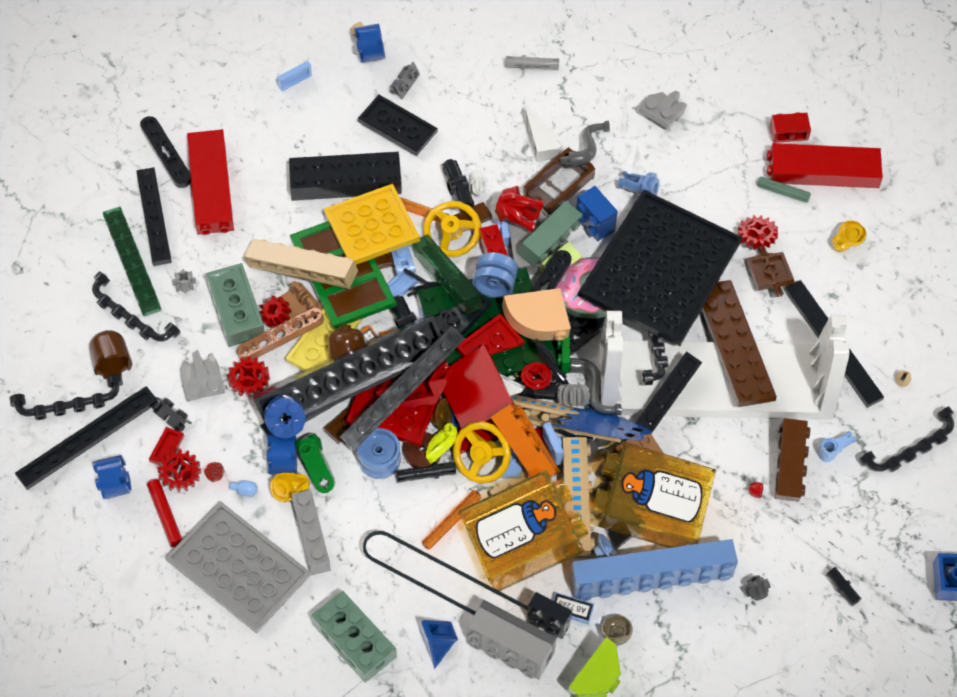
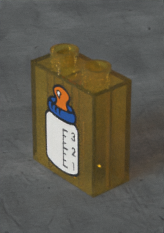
(654, 496)
(524, 530)

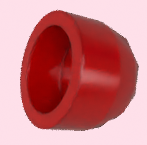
(756, 489)

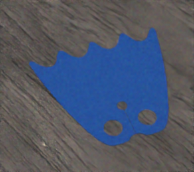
(602, 424)

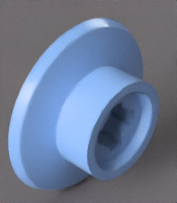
(605, 547)

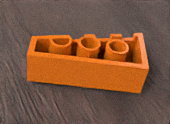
(524, 440)

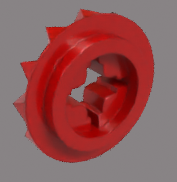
(535, 369)

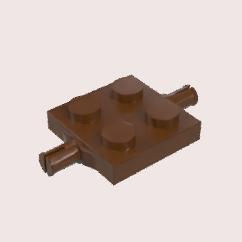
(770, 271)

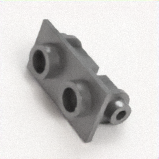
(406, 79)

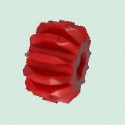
(275, 304)

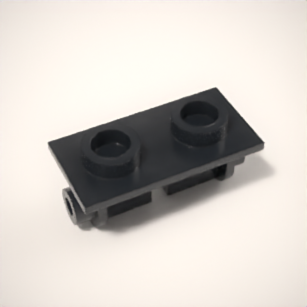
(177, 417)

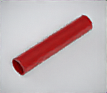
(164, 512)

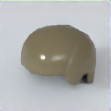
(617, 629)

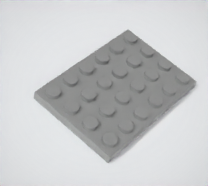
(238, 566)

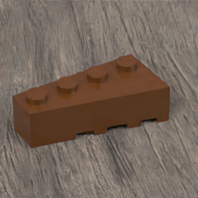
(791, 459)

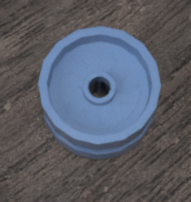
(495, 275)
(379, 454)

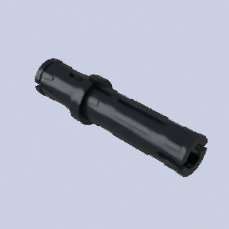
(426, 472)

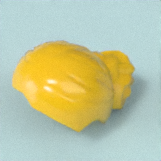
(849, 235)
(285, 484)

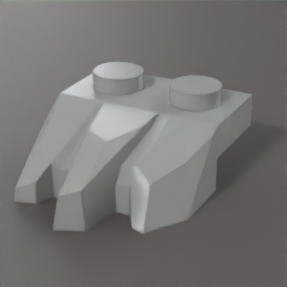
(663, 108)
(201, 377)

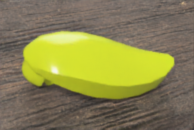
(441, 442)

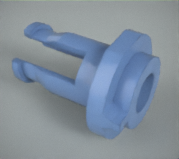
(637, 182)

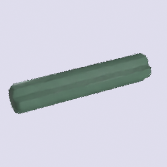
(784, 189)

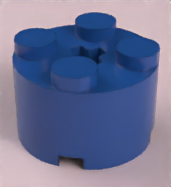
(369, 42)
(274, 412)
(281, 455)
(112, 477)

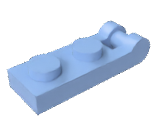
(403, 259)

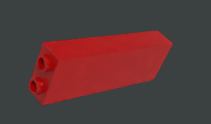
(825, 165)
(210, 182)

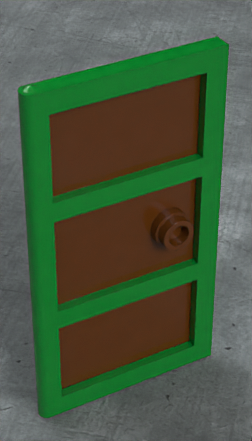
(368, 291)

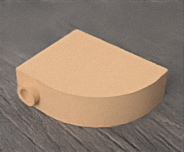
(538, 314)

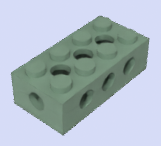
(235, 304)
(355, 623)

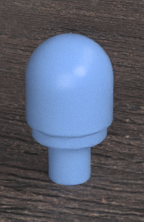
(244, 488)

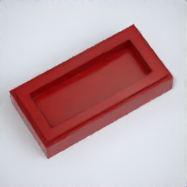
(168, 441)

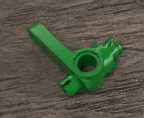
(311, 453)

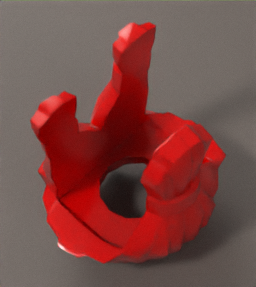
(514, 206)

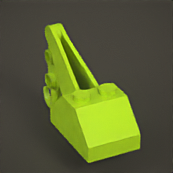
(599, 674)

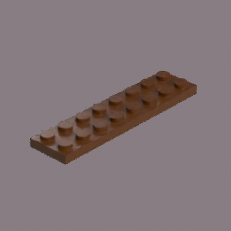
(737, 347)

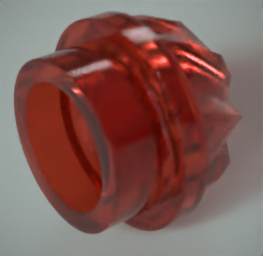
(214, 471)

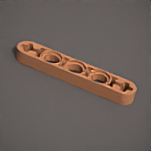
(290, 334)

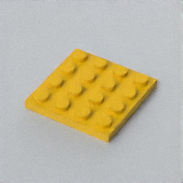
(372, 224)

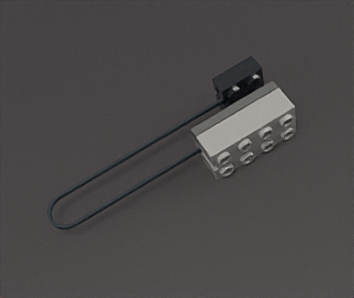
(498, 631)

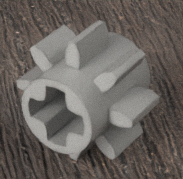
(184, 281)

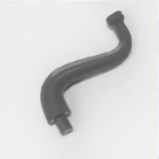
(585, 156)
(591, 370)

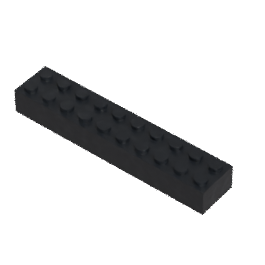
(355, 370)

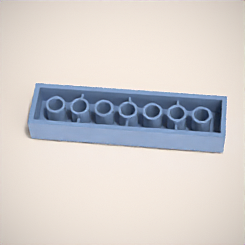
(653, 569)

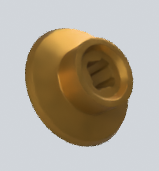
(442, 414)

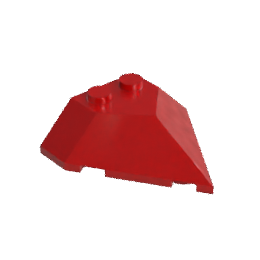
(427, 392)

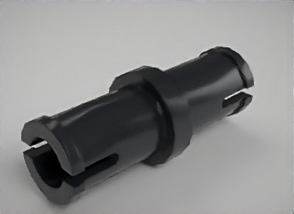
(843, 586)

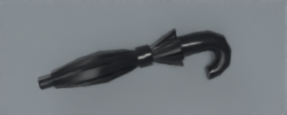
(549, 360)

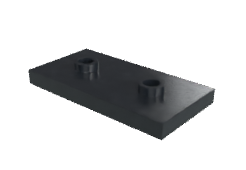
(397, 125)

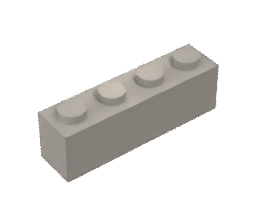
(517, 236)
(311, 532)

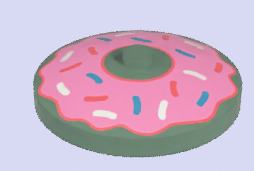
(571, 284)

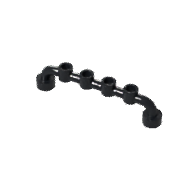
(131, 320)
(661, 362)
(59, 407)
(909, 453)

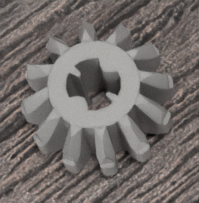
(573, 395)

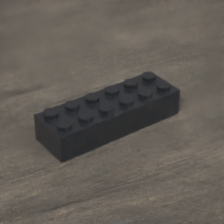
(343, 175)

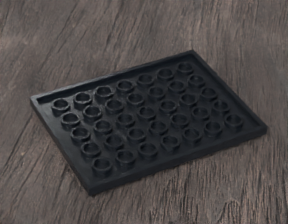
(660, 267)

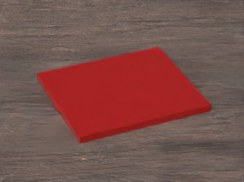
(476, 388)

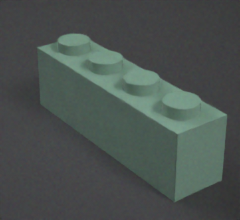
(550, 234)

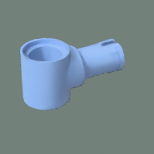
(835, 445)

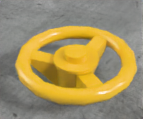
(452, 227)
(481, 452)

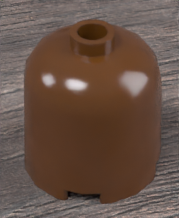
(344, 340)
(109, 353)

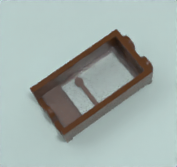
(558, 182)

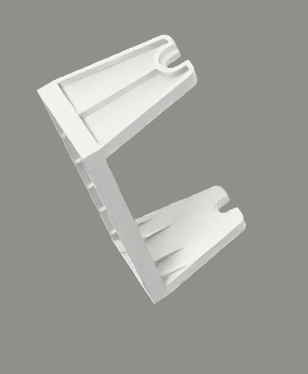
(803, 375)

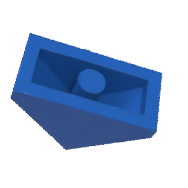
(438, 638)

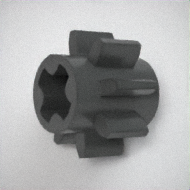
(757, 587)

